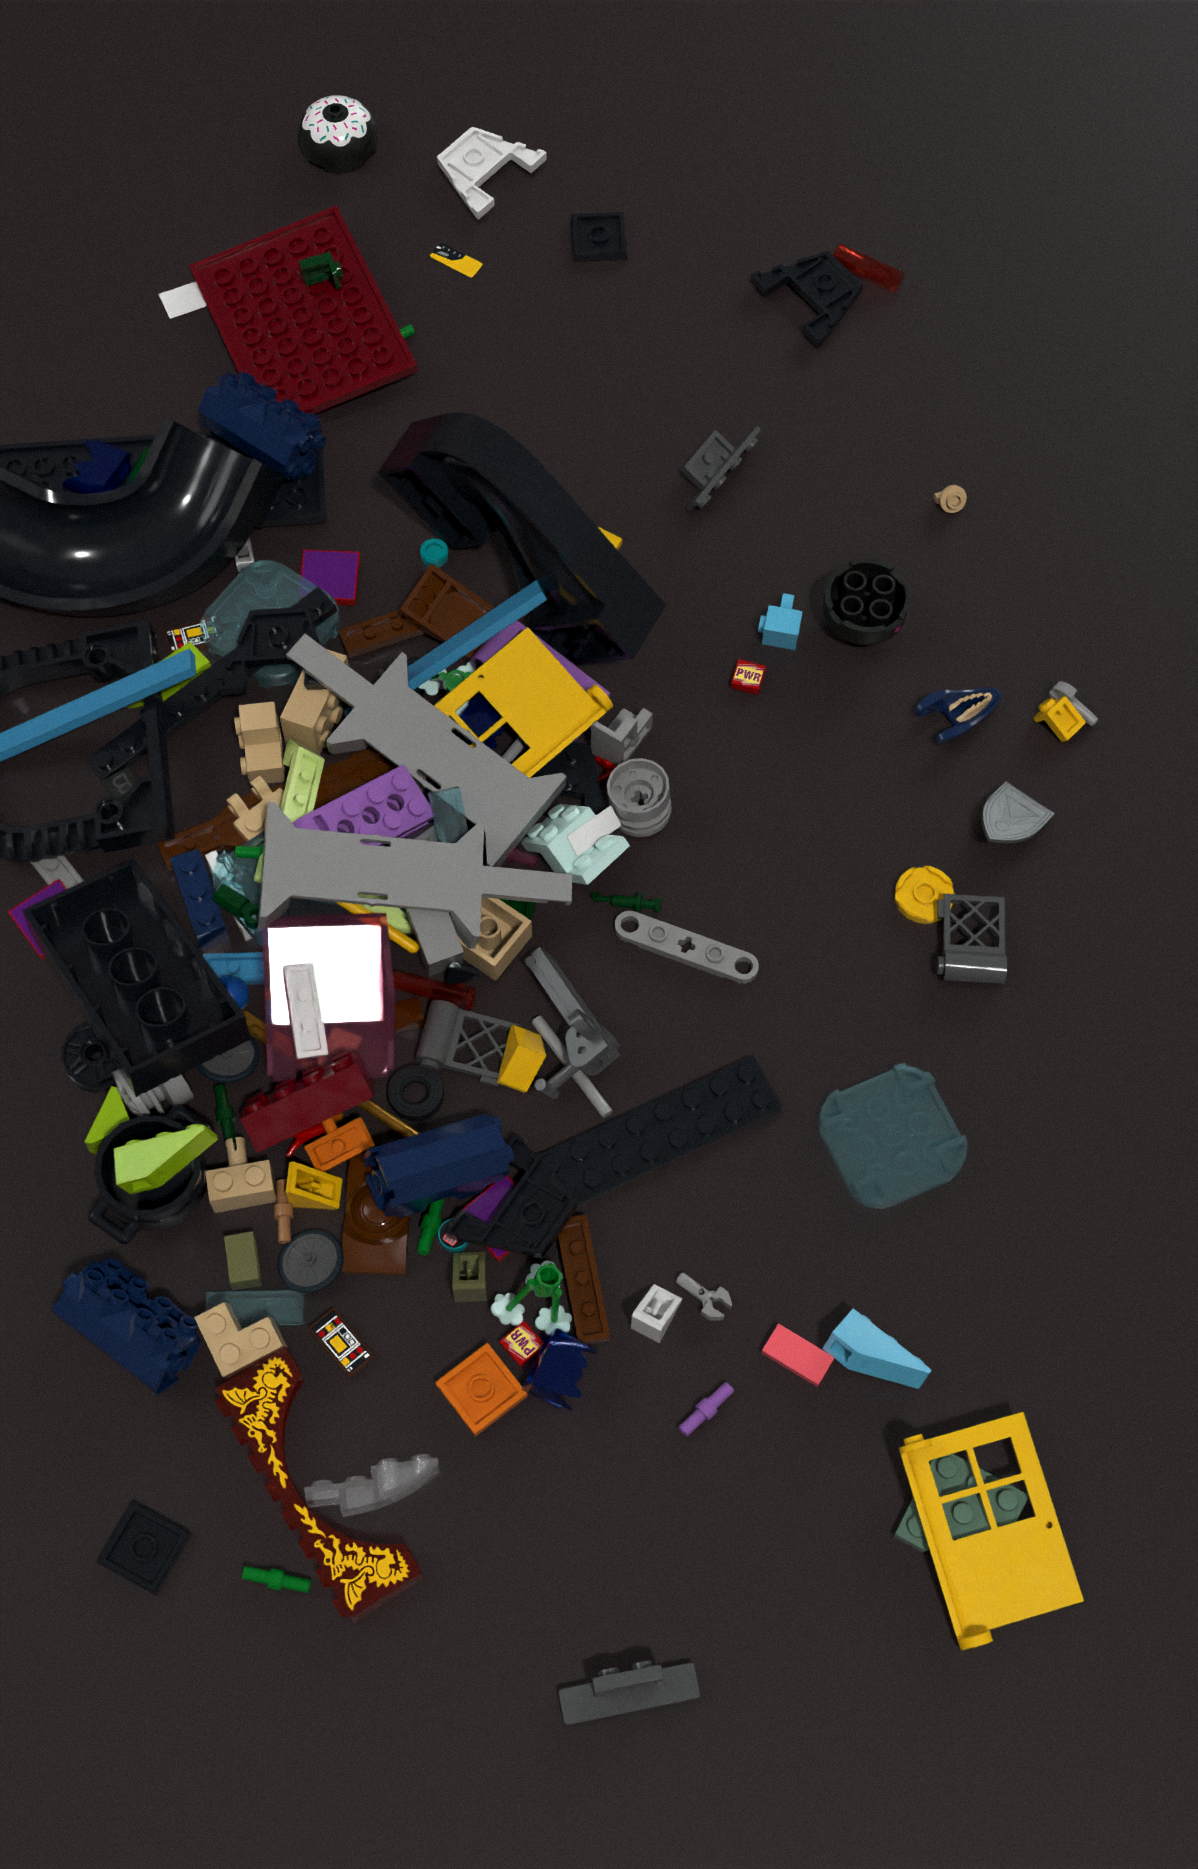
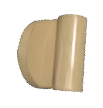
(951, 498)

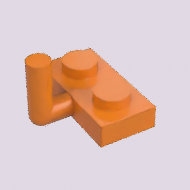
(339, 1143)

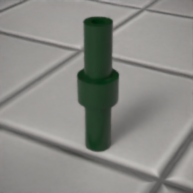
(224, 1113)

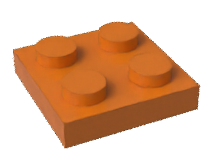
(481, 1389)

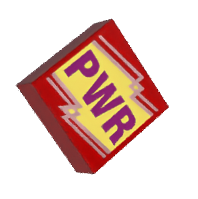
(748, 677)
(521, 1344)

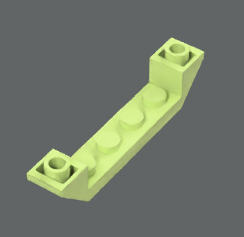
(300, 786)

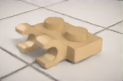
(252, 821)

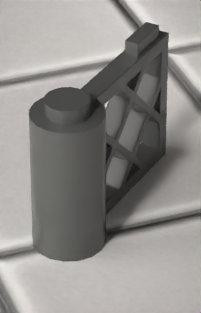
(970, 962)
(441, 1038)

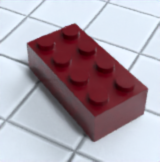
(307, 1101)

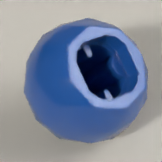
(237, 989)

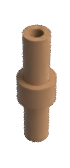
(283, 1212)

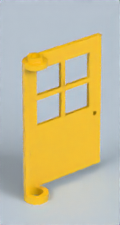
(532, 697)
(1003, 1570)

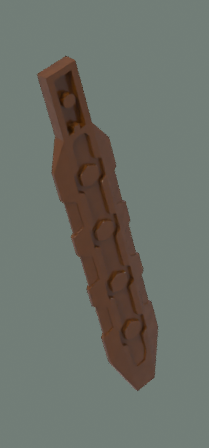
(334, 782)

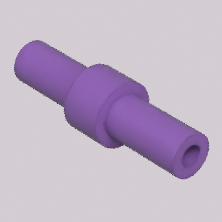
(706, 1409)

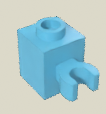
(781, 624)

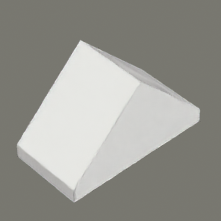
(655, 1313)

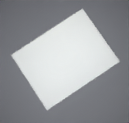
(182, 300)

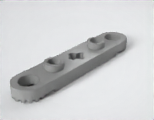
(706, 953)

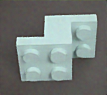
(552, 842)

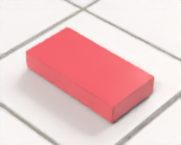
(797, 1355)

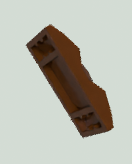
(443, 606)
(370, 1239)

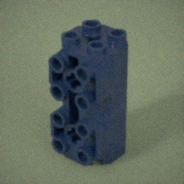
(262, 426)
(437, 1165)
(139, 1334)

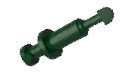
(630, 901)

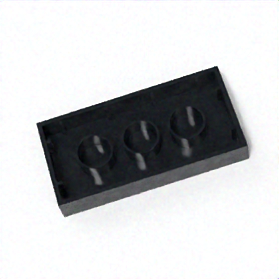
(136, 976)

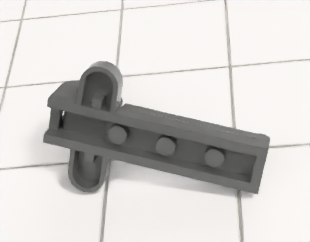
(587, 1042)

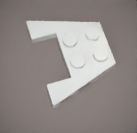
(476, 158)

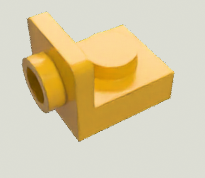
(1060, 717)

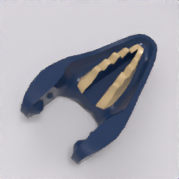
(961, 707)

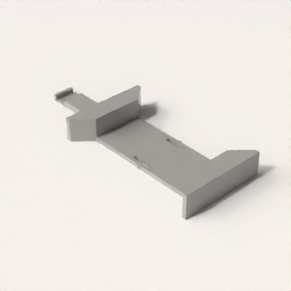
(421, 738)
(407, 872)

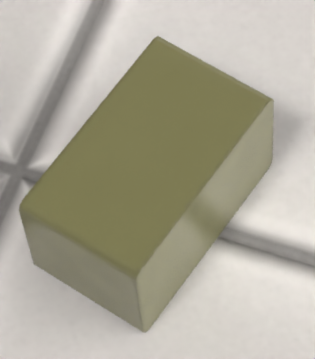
(242, 1261)

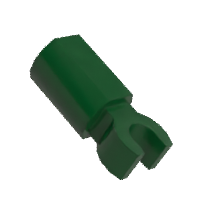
(236, 905)

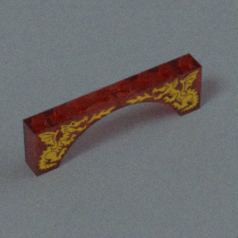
(358, 1571)

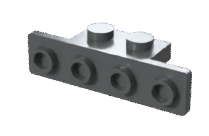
(711, 462)
(628, 1691)

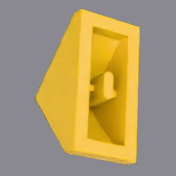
(521, 1059)
(312, 1188)

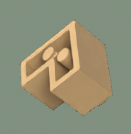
(261, 738)
(235, 1347)

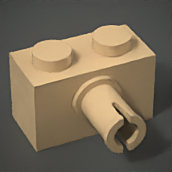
(241, 1182)

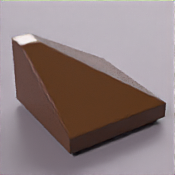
(408, 1015)

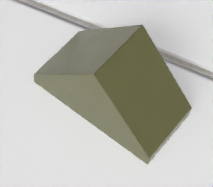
(469, 1276)

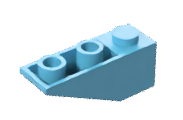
(870, 1351)

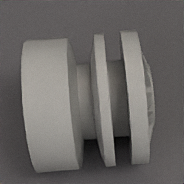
(640, 783)
(174, 1091)

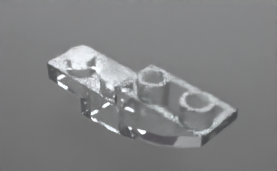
(388, 1485)

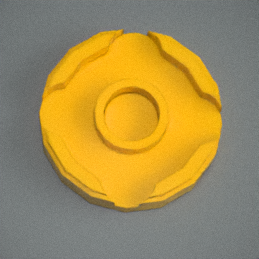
(919, 891)

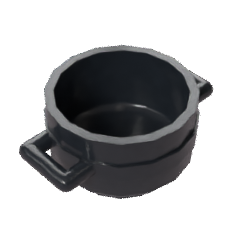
(152, 1208)

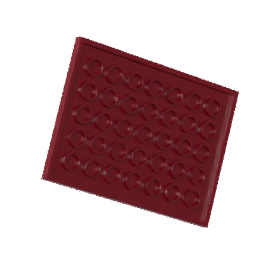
(301, 338)

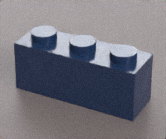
(199, 899)

